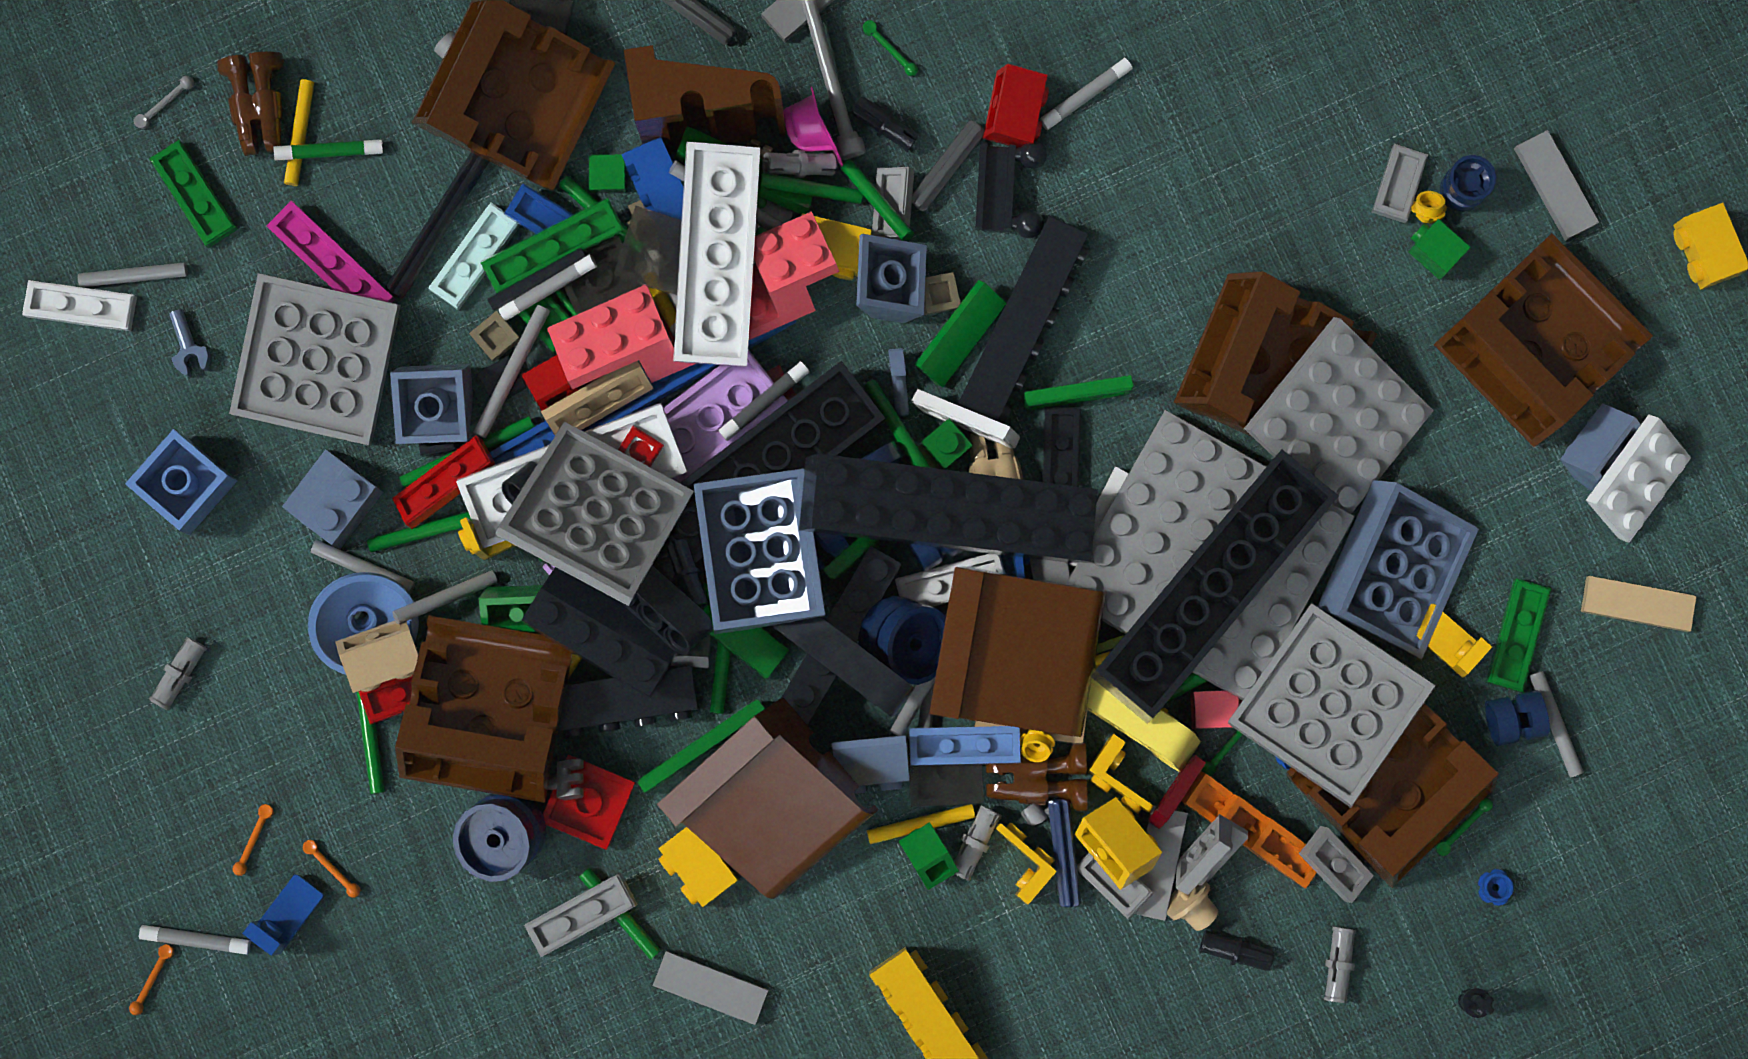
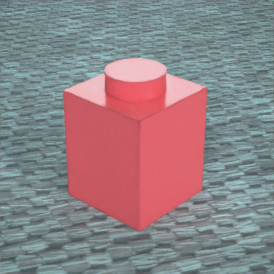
(1212, 709)

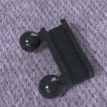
(996, 188)

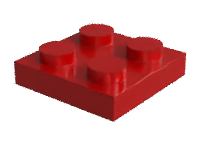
(598, 812)

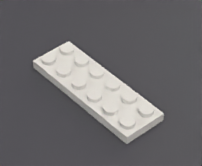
(716, 254)
(483, 489)

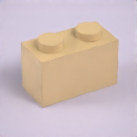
(378, 656)

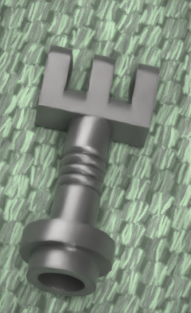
(564, 779)

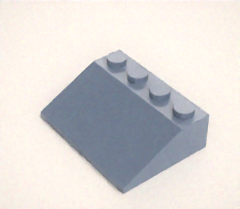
(754, 554)
(1396, 566)

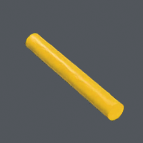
(299, 129)
(906, 827)

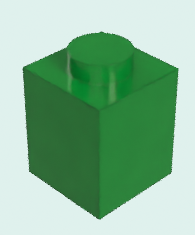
(1437, 248)
(947, 444)
(928, 856)

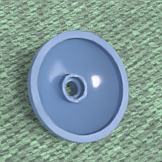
(337, 604)

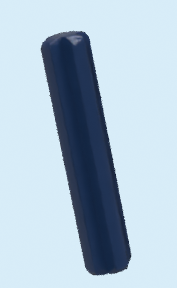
(1064, 853)

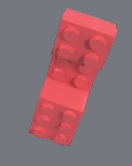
(635, 330)

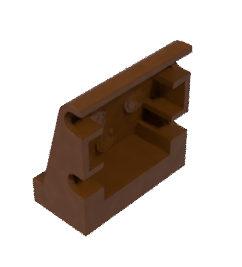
(513, 92)
(680, 95)
(1543, 341)
(1251, 346)
(1017, 652)
(483, 709)
(1411, 800)
(769, 801)

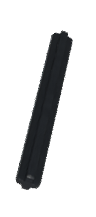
(436, 225)

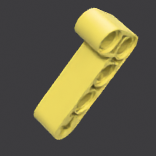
(1162, 735)

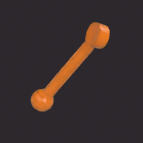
(265, 812)
(311, 847)
(165, 952)

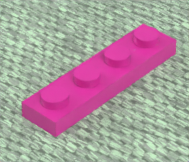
(324, 254)

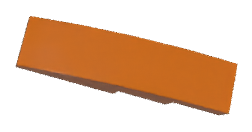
(1265, 836)

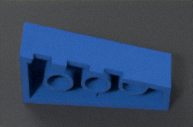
(650, 174)

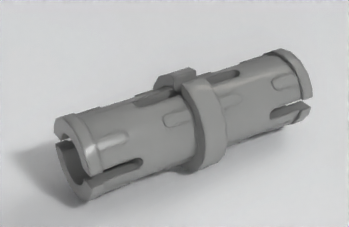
(799, 164)
(177, 673)
(976, 841)
(1340, 965)

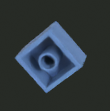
(181, 482)

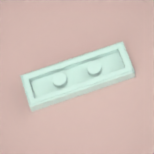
(464, 268)

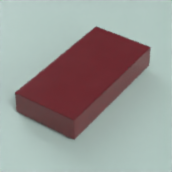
(1176, 792)

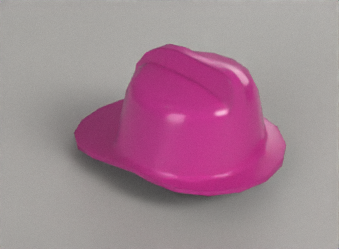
(807, 127)

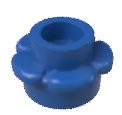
(1504, 891)

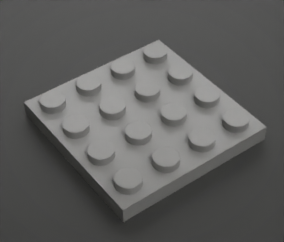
(314, 359)
(1340, 414)
(595, 513)
(1331, 705)

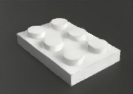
(1638, 478)

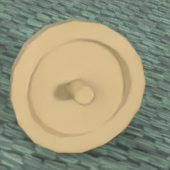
(1194, 908)

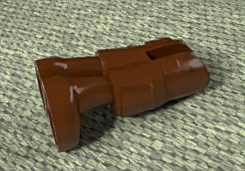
(254, 111)
(1031, 783)

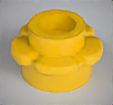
(1429, 207)
(1036, 745)

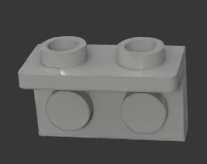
(1209, 853)

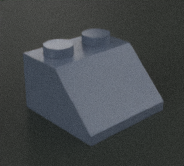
(891, 278)
(432, 403)
(1599, 445)
(332, 499)
(874, 761)

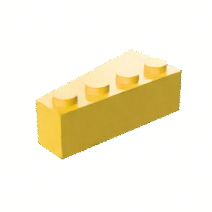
(922, 1008)

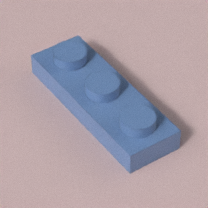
(964, 745)

